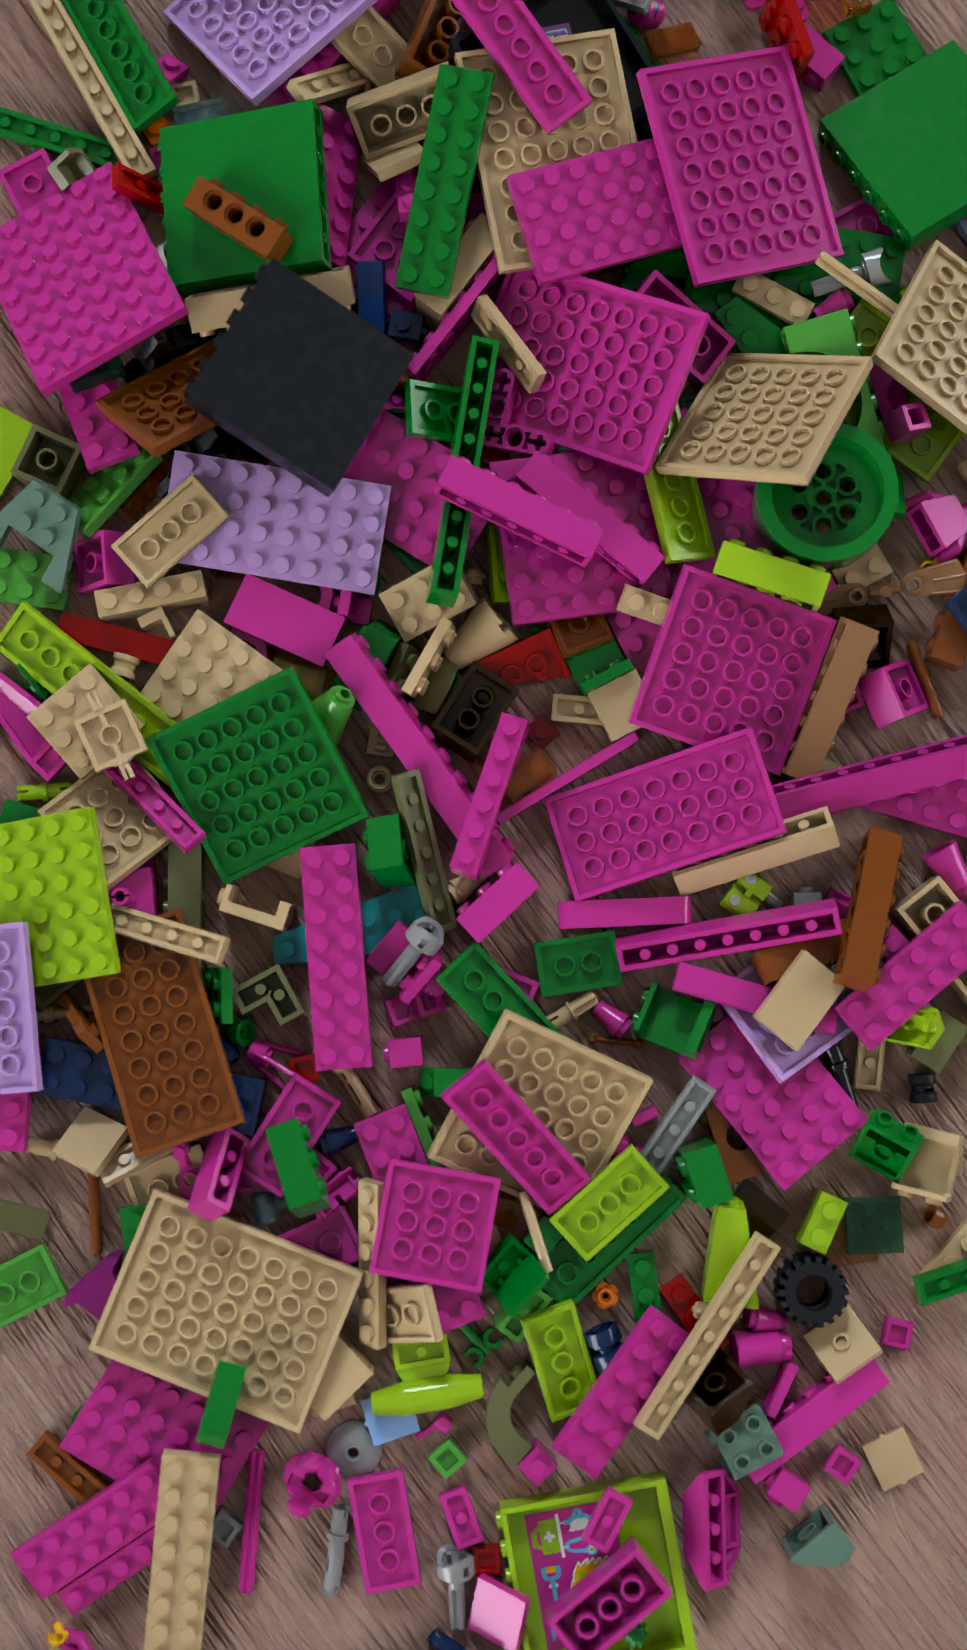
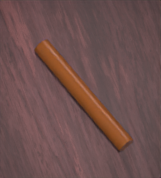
(925, 679)
(94, 1214)

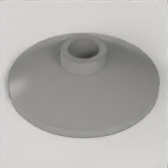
(353, 1435)

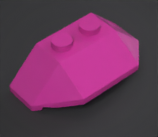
(711, 1527)

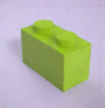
(820, 1220)

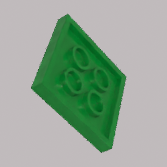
(874, 46)

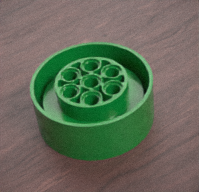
(873, 502)

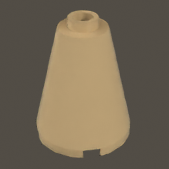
(479, 635)

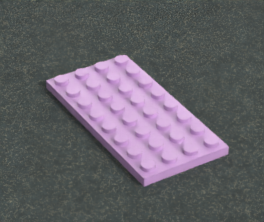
(286, 526)

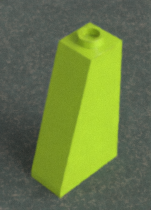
(725, 1243)

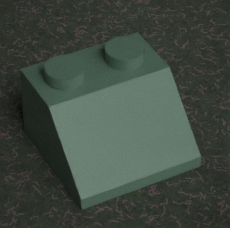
(818, 1541)

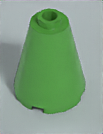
(334, 710)

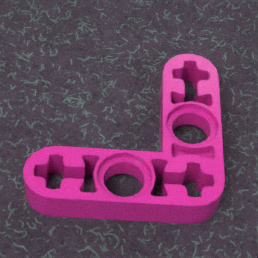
(501, 425)

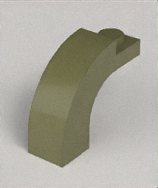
(504, 1434)

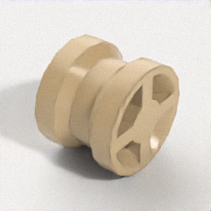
(125, 665)

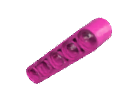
(624, 912)

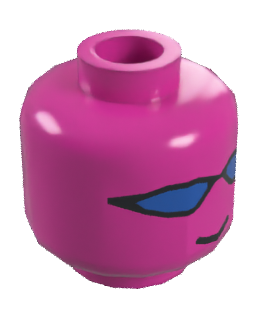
(650, 21)

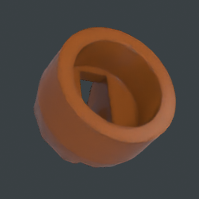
(935, 1217)

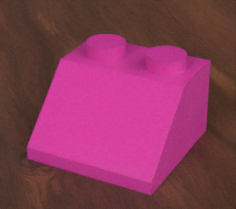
(98, 564)
(892, 693)

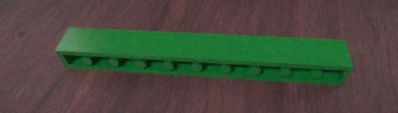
(466, 443)

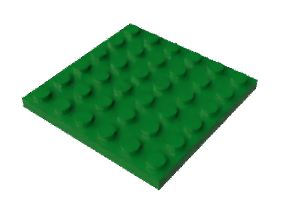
(258, 775)

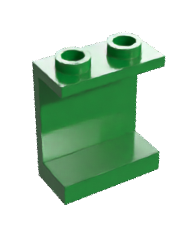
(673, 1021)

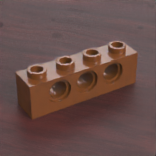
(203, 201)

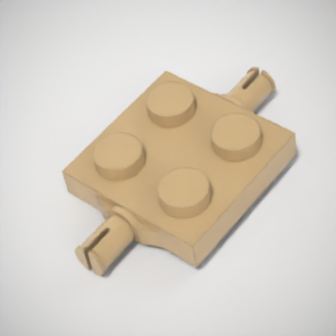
(110, 735)

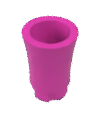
(948, 864)
(759, 1348)

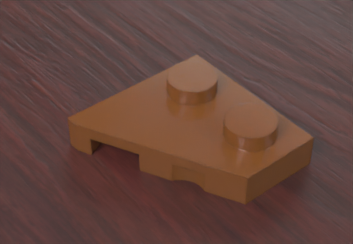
(82, 1022)

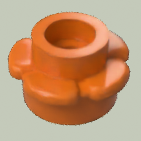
(600, 1289)

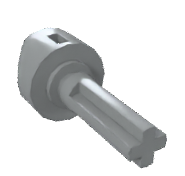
(868, 269)
(420, 943)
(455, 1572)

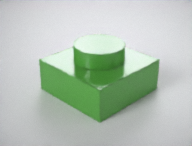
(447, 1457)

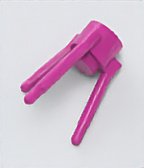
(261, 1056)

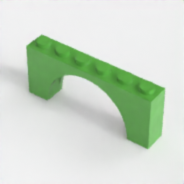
(835, 336)

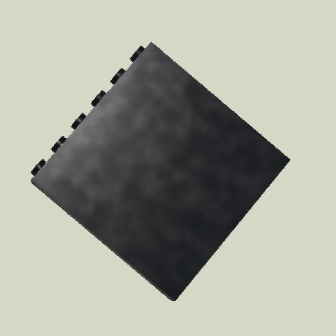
(298, 377)

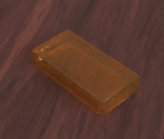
(671, 41)

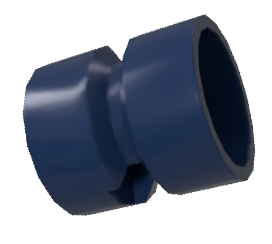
(604, 1341)

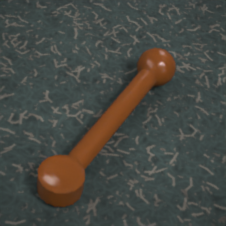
(636, 1043)

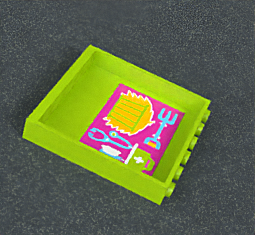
(551, 1558)

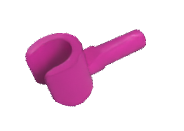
(442, 1422)

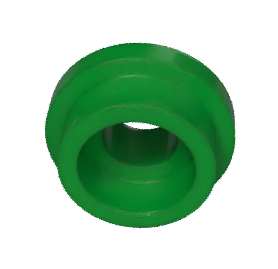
(636, 1636)

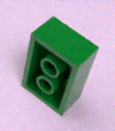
(703, 1173)

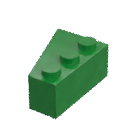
(383, 643)
(298, 1168)

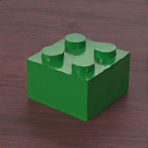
(388, 852)

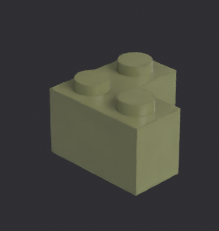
(272, 988)

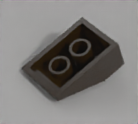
(473, 712)

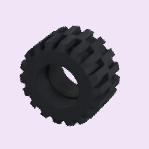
(827, 1305)

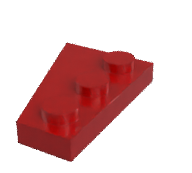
(528, 660)

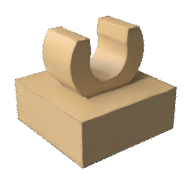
(378, 745)

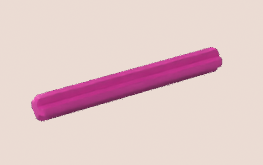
(251, 1521)

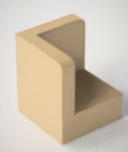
(158, 624)

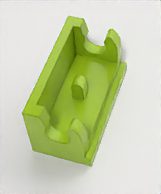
(920, 1030)

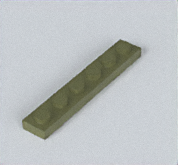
(423, 848)

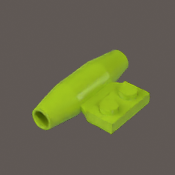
(425, 1382)

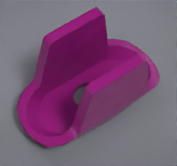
(96, 1287)

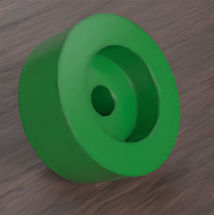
(241, 1032)

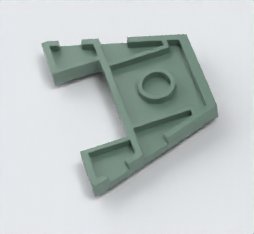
(49, 523)

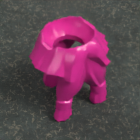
(303, 1498)

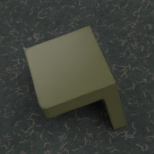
(70, 167)

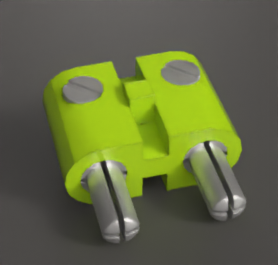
(747, 895)

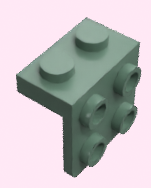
(746, 1443)

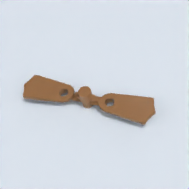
(933, 580)

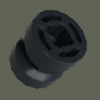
(922, 1088)

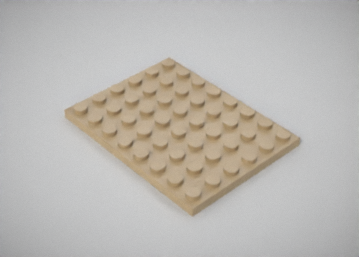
(518, 143)
(227, 1295)

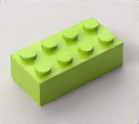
(772, 575)

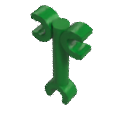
(481, 1345)

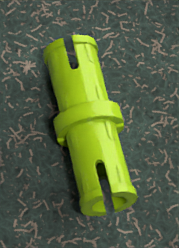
(43, 791)

